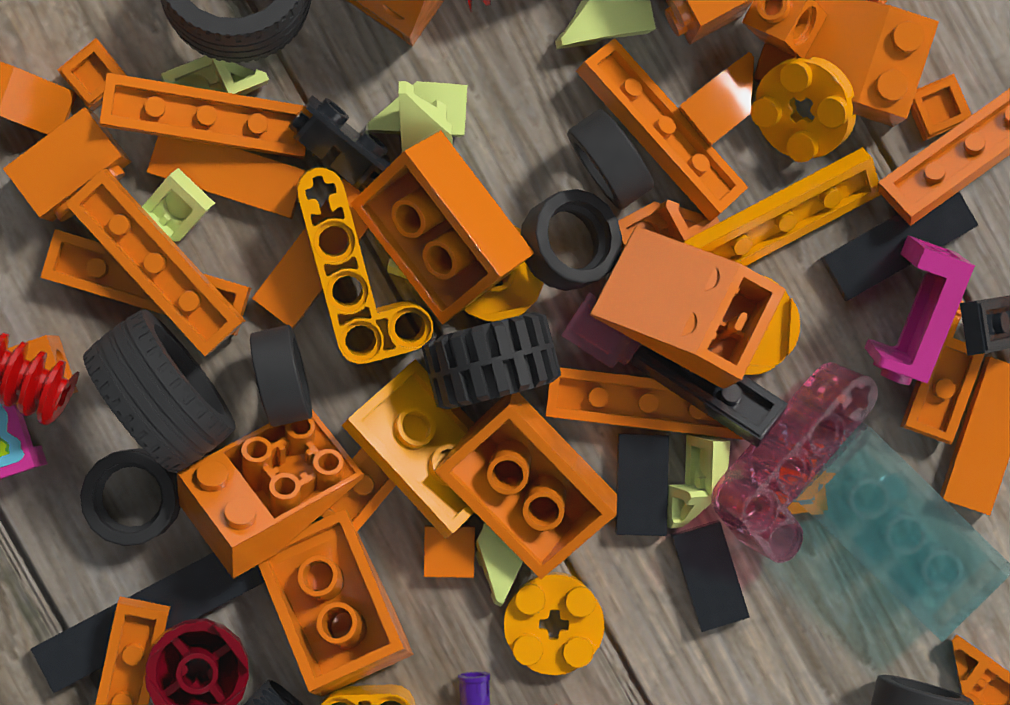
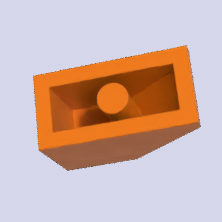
(33, 100)

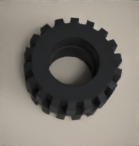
(491, 360)

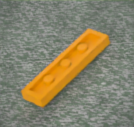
(793, 210)

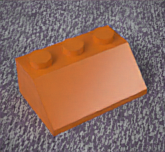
(441, 226)
(528, 484)

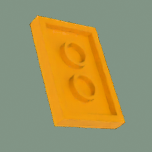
(410, 439)

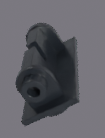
(328, 127)

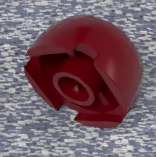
(197, 665)

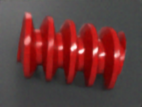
(32, 383)

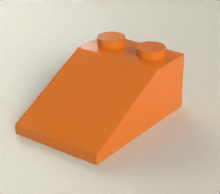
(875, 48)
(333, 606)

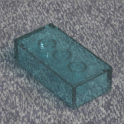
(904, 532)

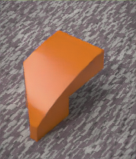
(722, 101)
(666, 220)
(979, 675)

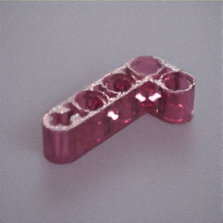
(767, 479)

